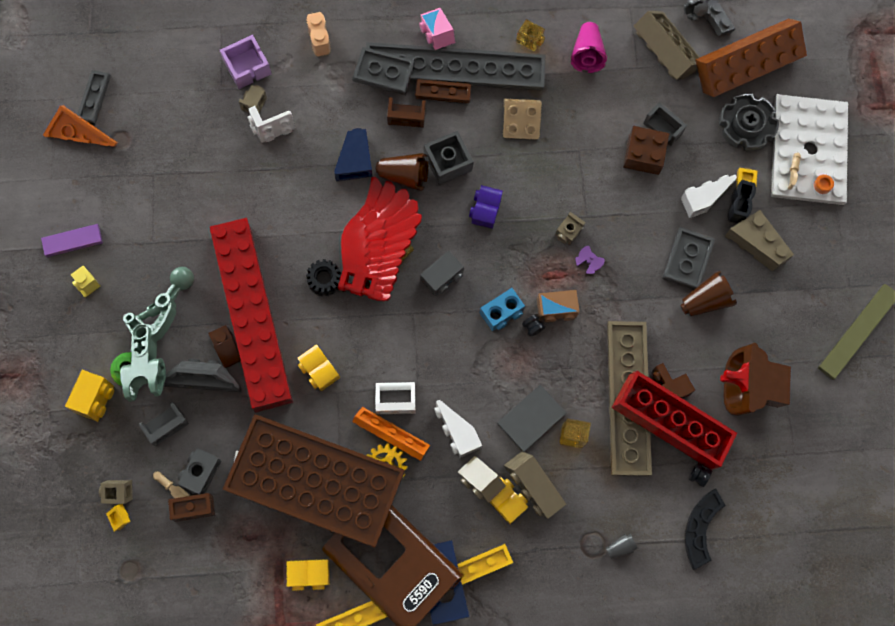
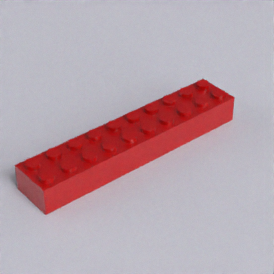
(251, 315)

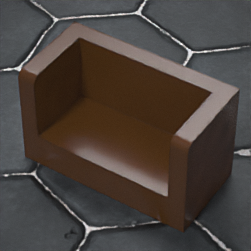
(406, 114)
(191, 507)

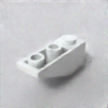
(702, 198)
(460, 431)

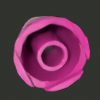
(589, 49)

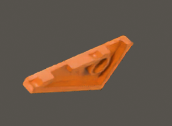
(70, 126)

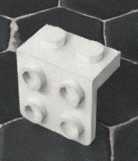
(272, 127)

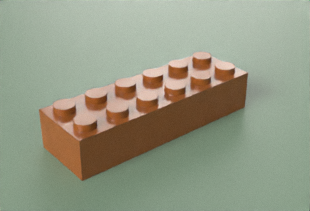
(751, 57)

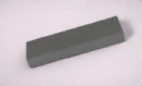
(94, 96)

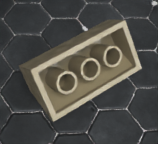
(667, 44)

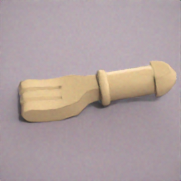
(794, 169)
(176, 491)

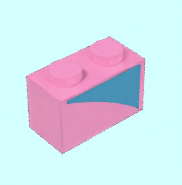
(437, 29)

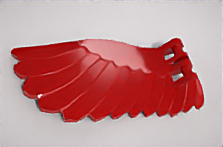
(377, 241)

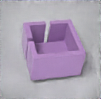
(245, 61)

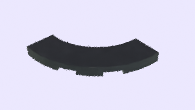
(697, 527)

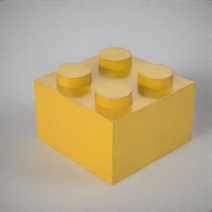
(90, 395)

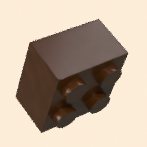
(646, 150)

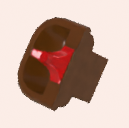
(754, 381)

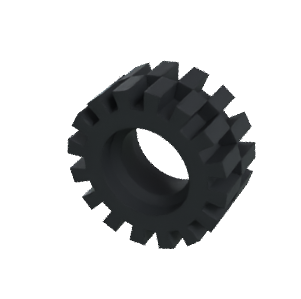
(320, 267)

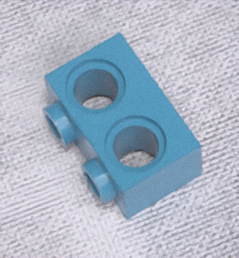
(499, 306)

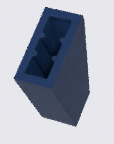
(354, 157)

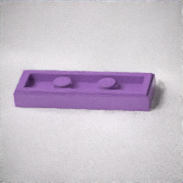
(71, 240)

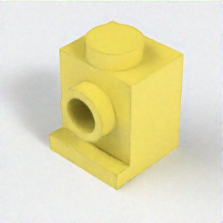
(84, 281)

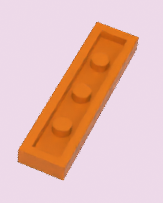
(391, 433)

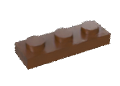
(443, 91)

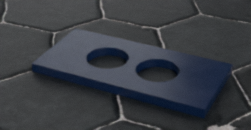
(457, 607)

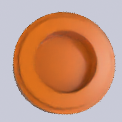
(823, 184)

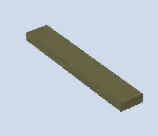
(858, 332)

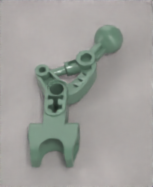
(144, 365)

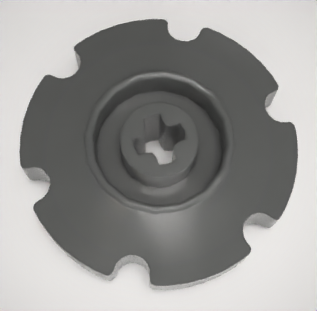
(748, 122)

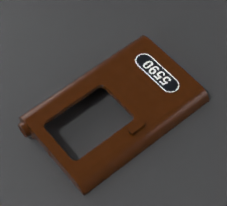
(413, 581)

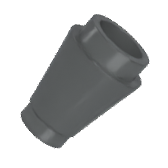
(622, 546)

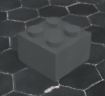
(448, 157)

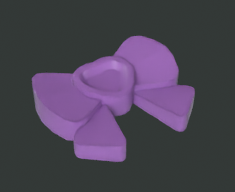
(588, 256)

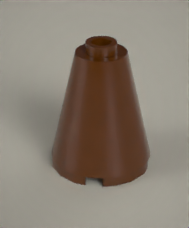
(405, 170)
(709, 296)

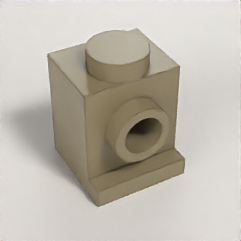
(255, 97)
(574, 223)
(122, 494)

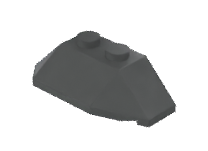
(201, 375)

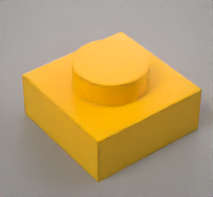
(747, 175)
(118, 517)

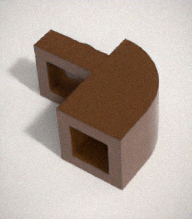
(680, 386)

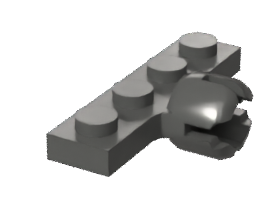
(713, 12)

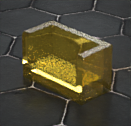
(575, 433)

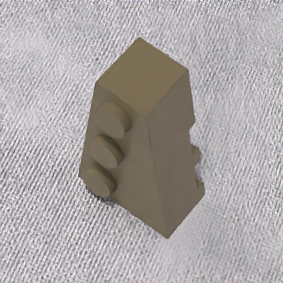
(761, 240)
(535, 484)

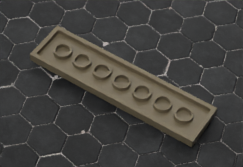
(628, 441)

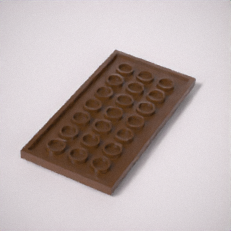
(314, 480)

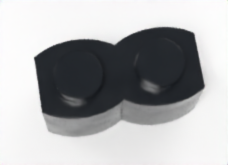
(741, 201)

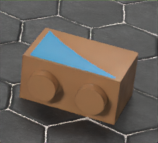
(558, 305)

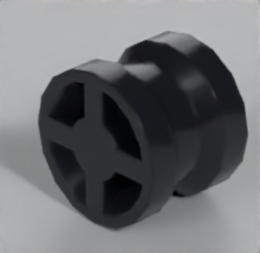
(533, 325)
(700, 474)

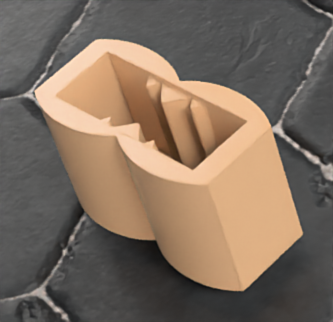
(318, 34)

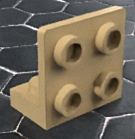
(522, 118)

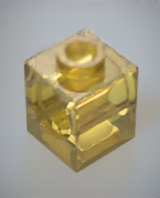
(530, 28)

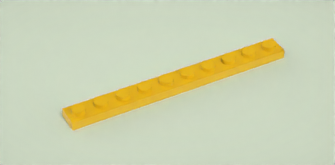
(471, 568)

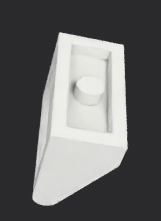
(395, 408)

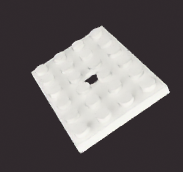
(815, 122)

